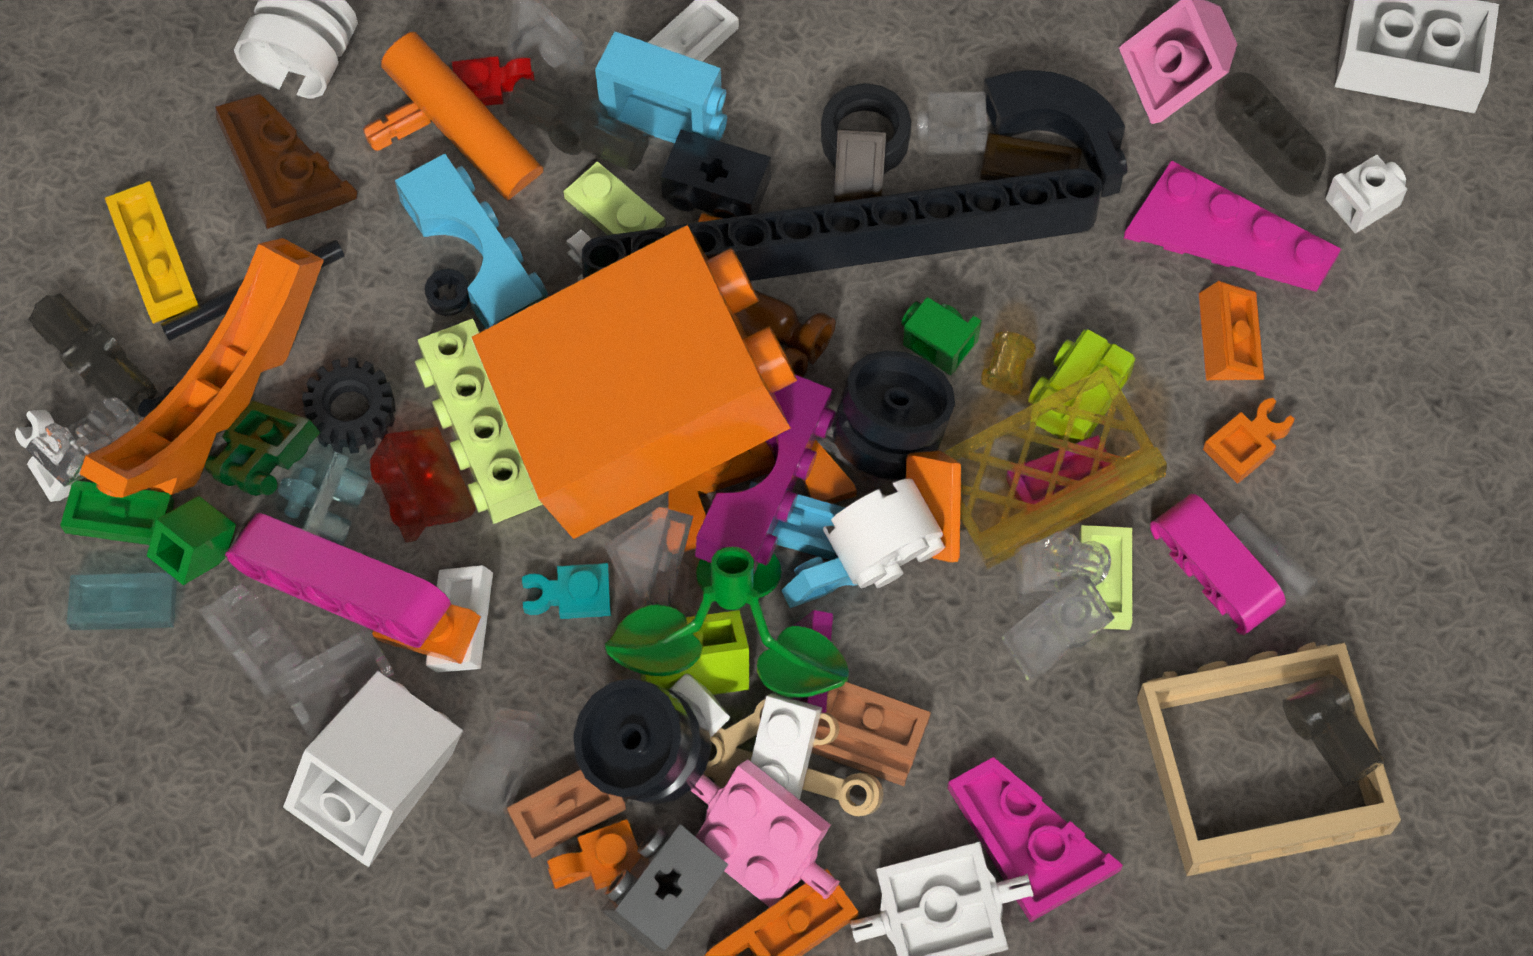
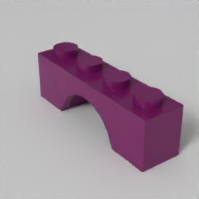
(750, 516)

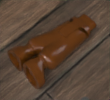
(804, 341)

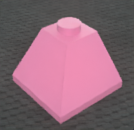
(1179, 56)

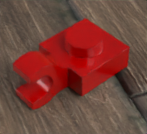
(489, 79)

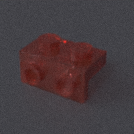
(420, 481)

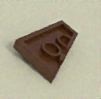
(277, 165)

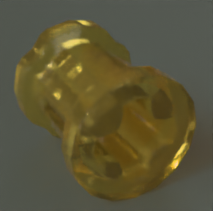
(1008, 363)

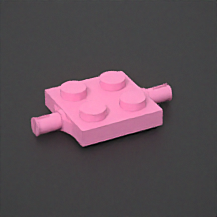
(763, 834)

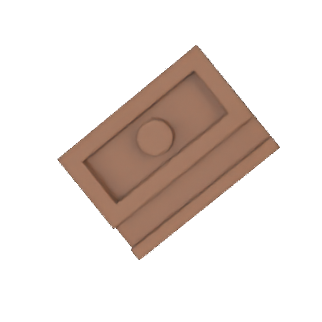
(874, 732)

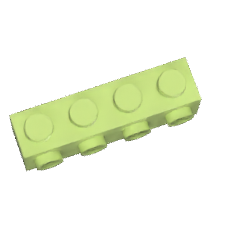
(477, 420)

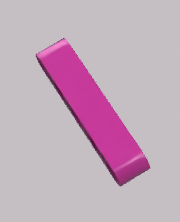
(338, 579)

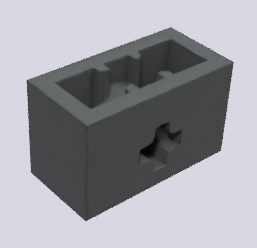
(689, 873)

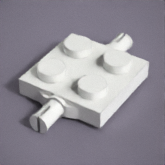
(942, 905)

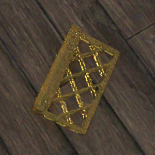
(1080, 497)

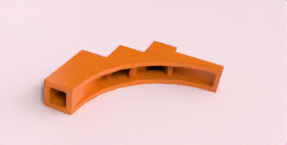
(254, 336)

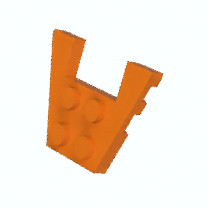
(825, 482)

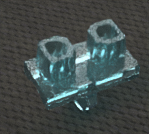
(337, 484)

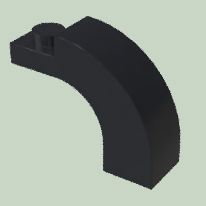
(1064, 106)

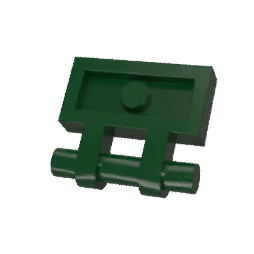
(259, 443)

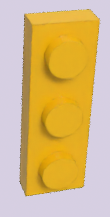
(151, 252)

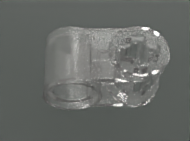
(1056, 562)

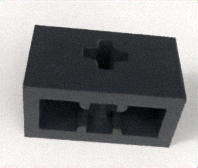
(714, 177)

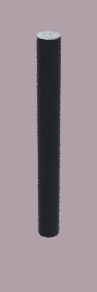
(219, 305)

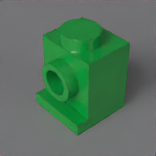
(939, 334)

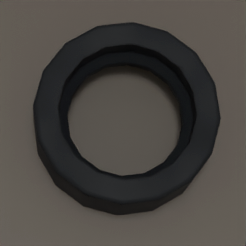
(873, 99)

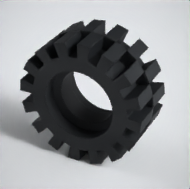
(349, 379)

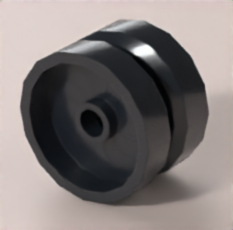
(890, 410)
(642, 741)

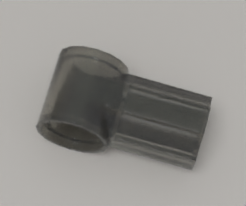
(1327, 717)

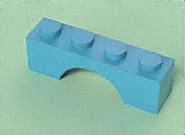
(443, 204)

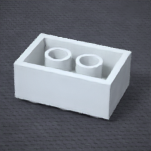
(1419, 50)

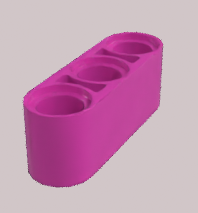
(1220, 562)

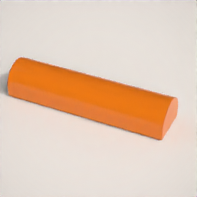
(460, 115)

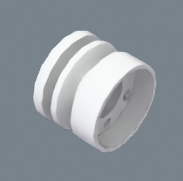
(297, 39)

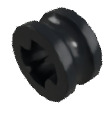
(444, 306)

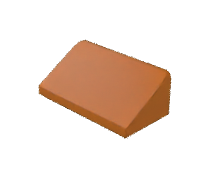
(1230, 333)
(940, 486)

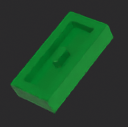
(113, 518)

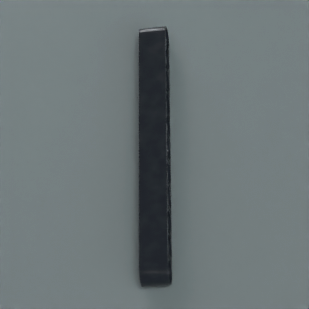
(883, 226)

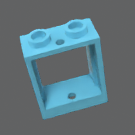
(660, 90)

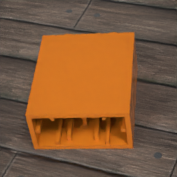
(635, 380)

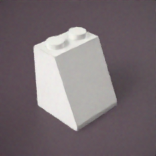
(371, 767)

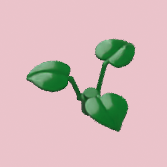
(663, 644)

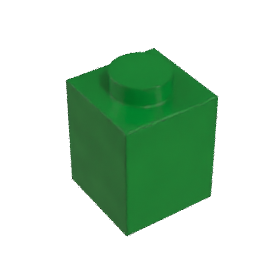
(190, 540)

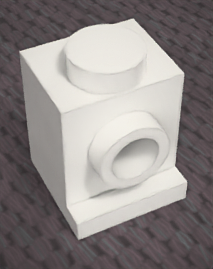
(1365, 203)

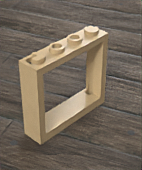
(1279, 840)

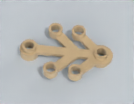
(831, 786)

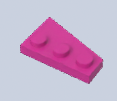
(1029, 838)

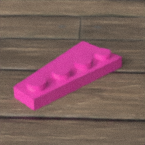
(1213, 223)

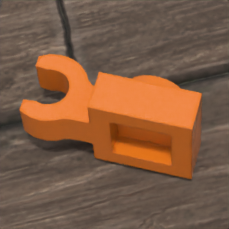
(601, 856)

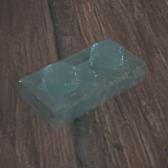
(121, 601)

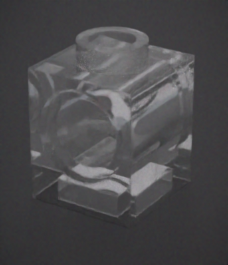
(960, 108)

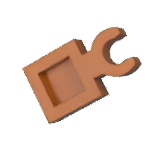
(1246, 444)

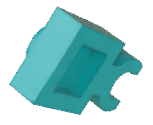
(579, 591)

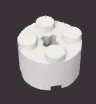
(883, 534)

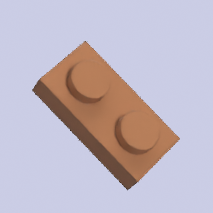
(561, 812)

